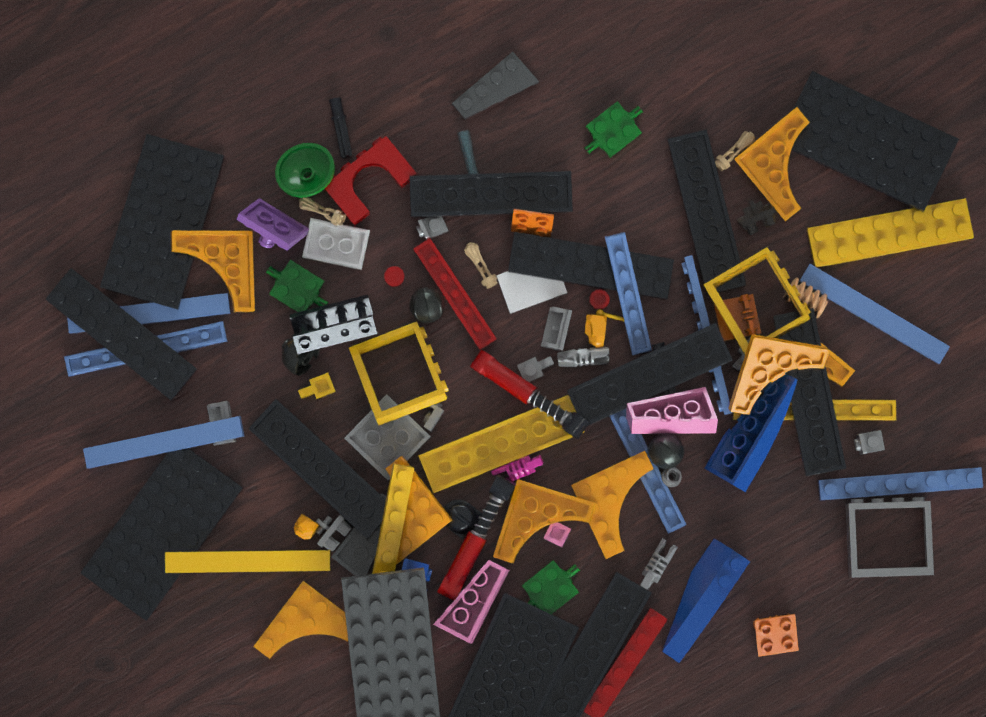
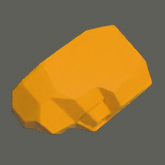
(595, 329)
(305, 527)

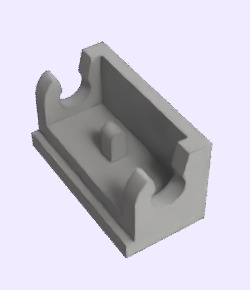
(556, 328)
(217, 412)

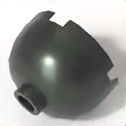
(296, 362)

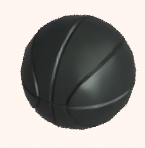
(427, 305)
(666, 451)

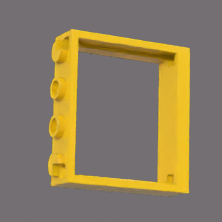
(782, 276)
(410, 406)

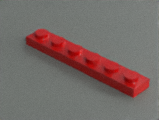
(454, 294)
(625, 663)

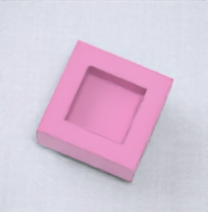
(557, 534)

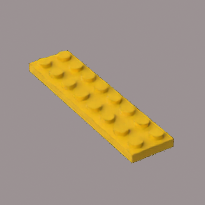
(890, 233)
(494, 447)

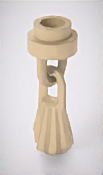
(744, 141)
(308, 204)
(473, 252)

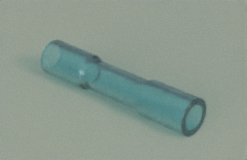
(467, 149)

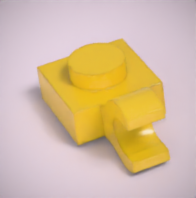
(320, 386)

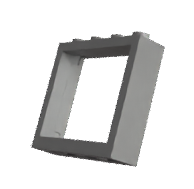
(917, 502)

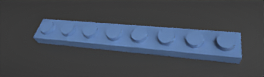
(699, 307)
(900, 483)

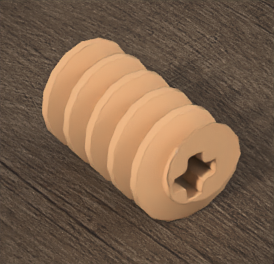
(811, 299)

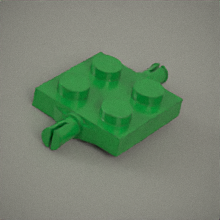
(613, 129)
(296, 287)
(551, 587)

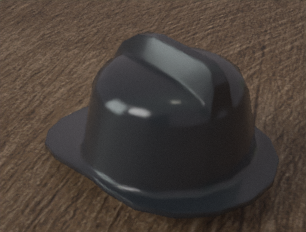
(463, 517)

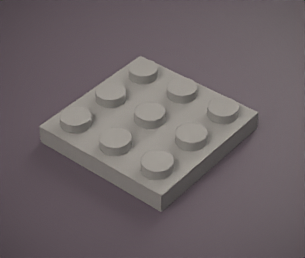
(389, 441)

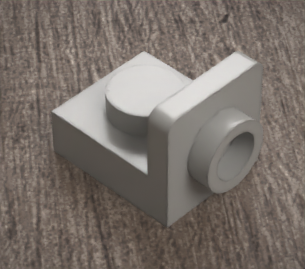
(431, 227)
(432, 418)
(869, 442)

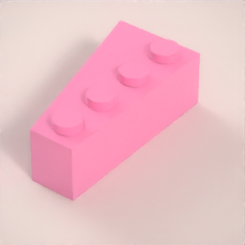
(673, 414)
(472, 605)

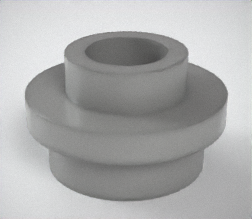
(676, 477)

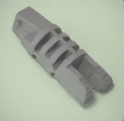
(584, 356)
(657, 565)

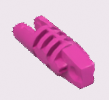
(520, 467)

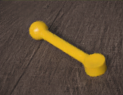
(600, 312)

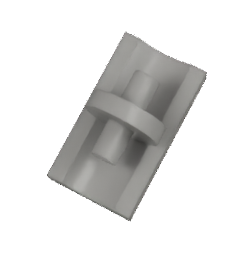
(327, 539)

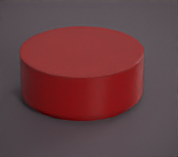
(394, 276)
(599, 299)

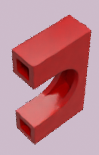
(382, 155)

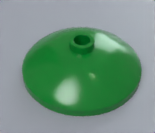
(301, 162)

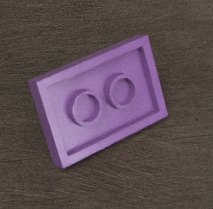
(272, 225)

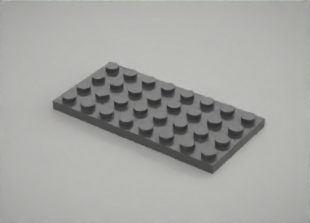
(391, 644)

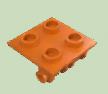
(532, 222)
(744, 313)
(776, 634)

